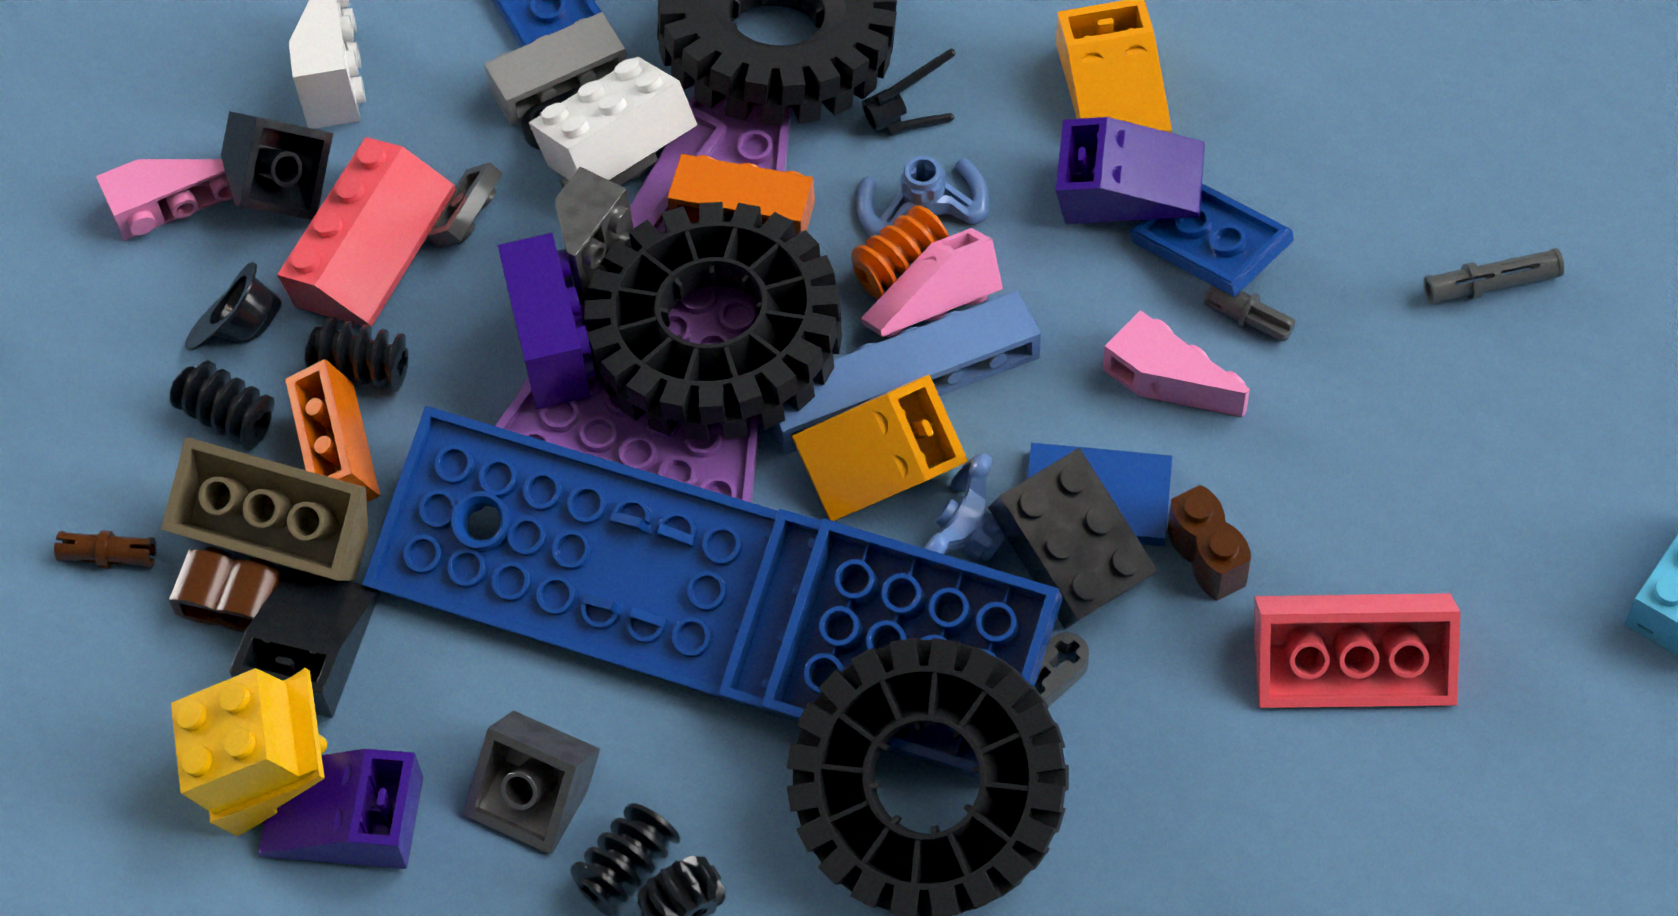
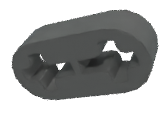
(1059, 680)

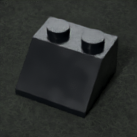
(275, 165)

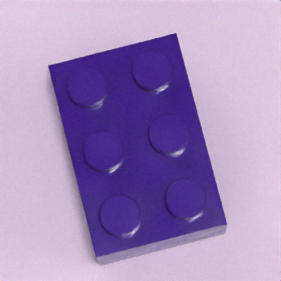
(547, 320)

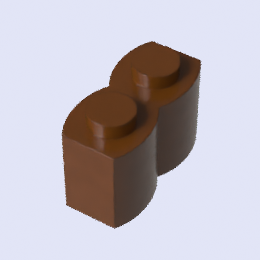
(1213, 546)
(221, 589)

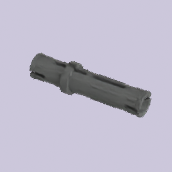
(1443, 286)

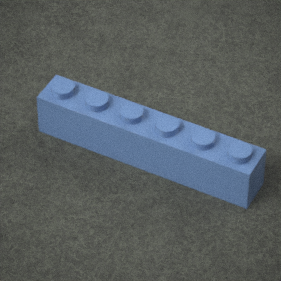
(951, 350)

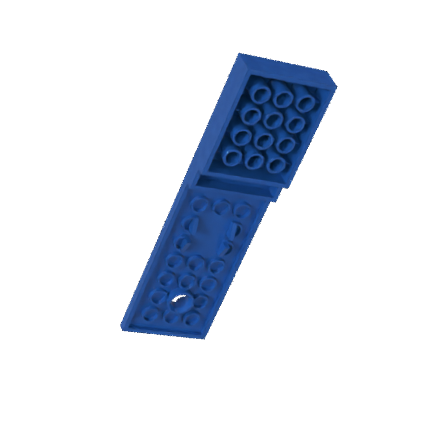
(683, 576)

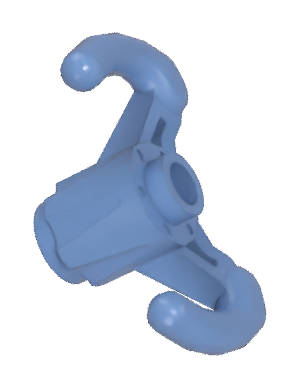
(925, 186)
(966, 522)

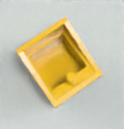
(248, 746)

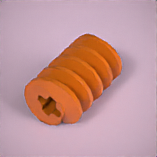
(895, 249)

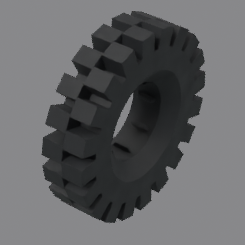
(824, 69)
(725, 380)
(1018, 768)

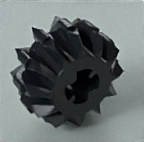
(683, 889)

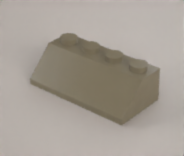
(268, 510)

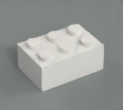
(614, 121)

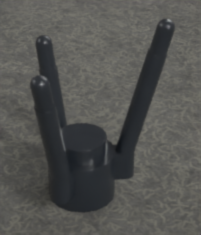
(887, 106)

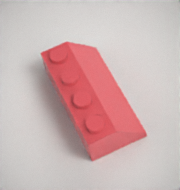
(365, 233)
(1356, 650)

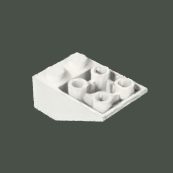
(327, 64)

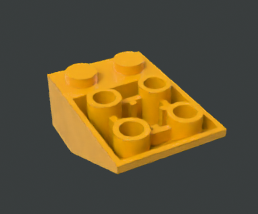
(1113, 63)
(879, 448)

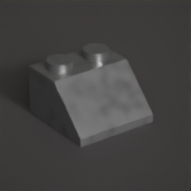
(530, 780)

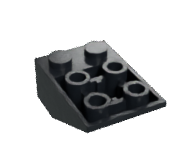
(309, 626)

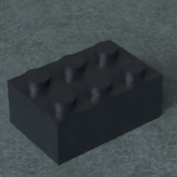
(1072, 536)

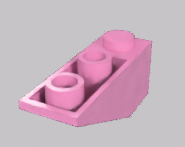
(161, 190)
(943, 277)
(1167, 369)

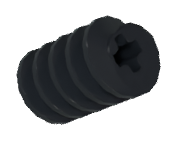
(359, 354)
(223, 403)
(621, 855)

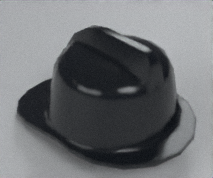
(239, 313)

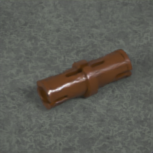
(105, 549)

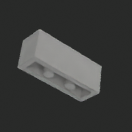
(553, 65)

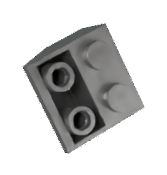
(591, 220)

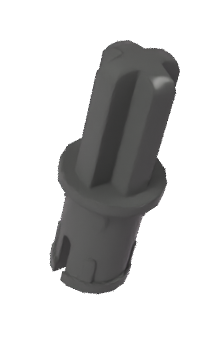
(1251, 311)

